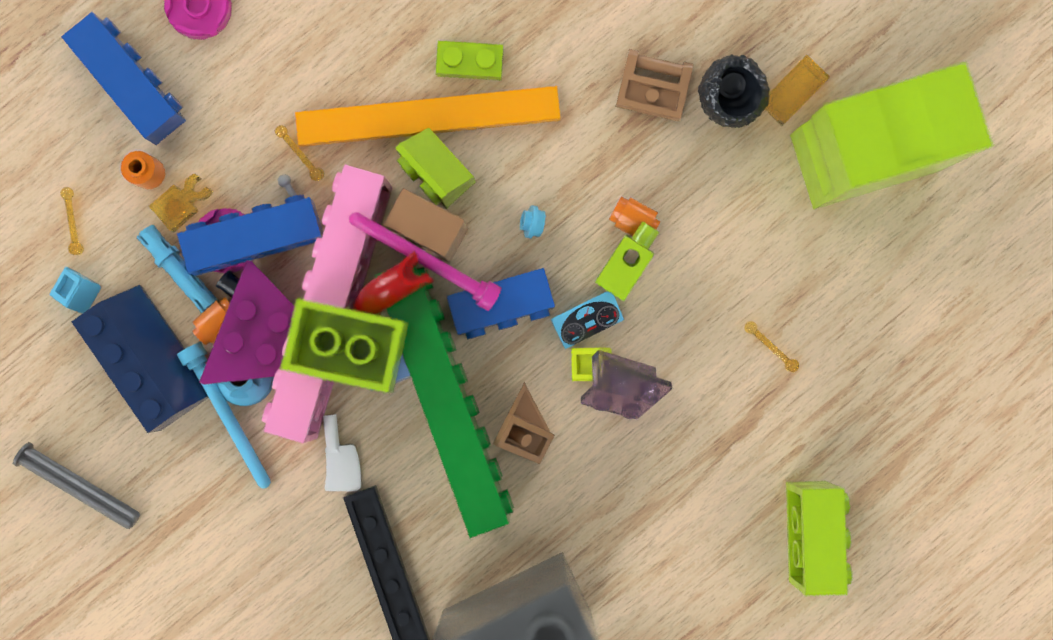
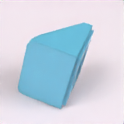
(75, 290)

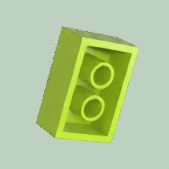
(344, 346)
(818, 538)

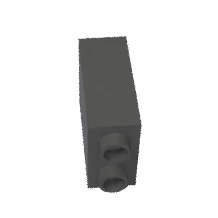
(528, 606)

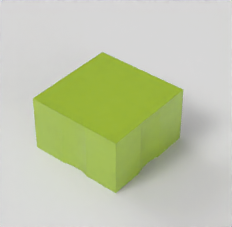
(890, 135)

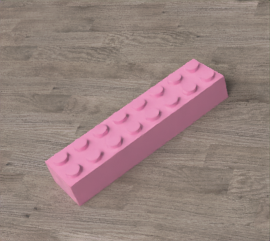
(336, 281)

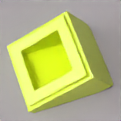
(582, 362)

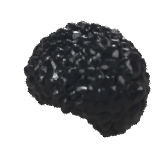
(734, 91)

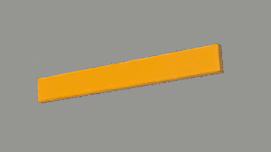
(438, 114)

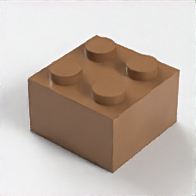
(426, 225)

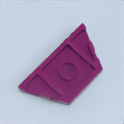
(251, 331)

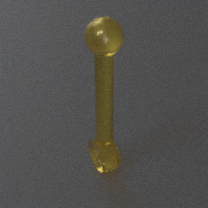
(315, 173)
(74, 247)
(790, 364)

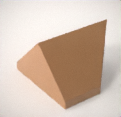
(525, 429)

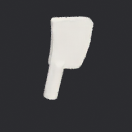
(342, 461)

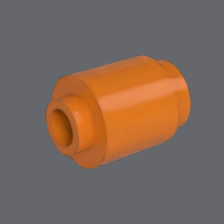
(142, 170)
(631, 213)
(210, 321)

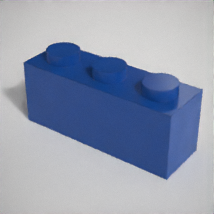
(519, 297)

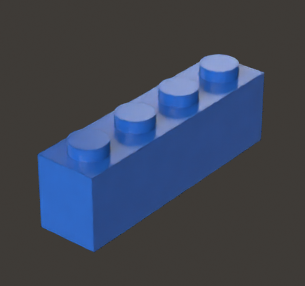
(123, 78)
(250, 236)

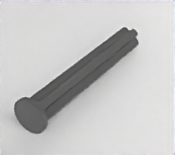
(76, 486)

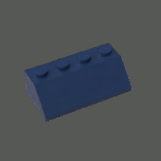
(141, 357)

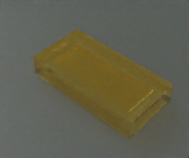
(795, 89)

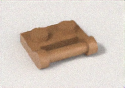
(654, 95)

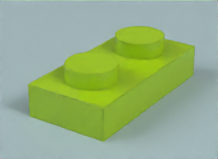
(469, 60)

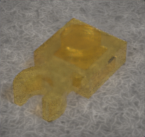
(177, 205)

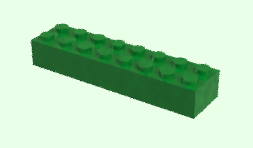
(451, 412)

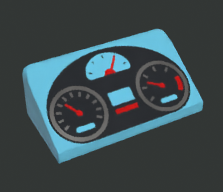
(587, 319)

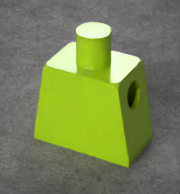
(620, 276)

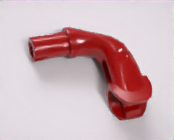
(391, 287)

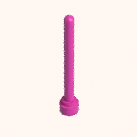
(482, 292)

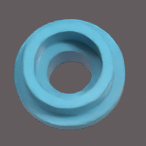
(532, 222)

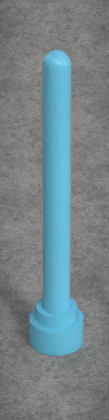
(196, 360)

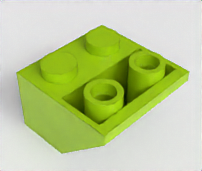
(436, 166)

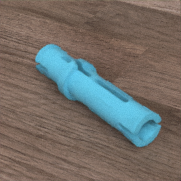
(170, 260)

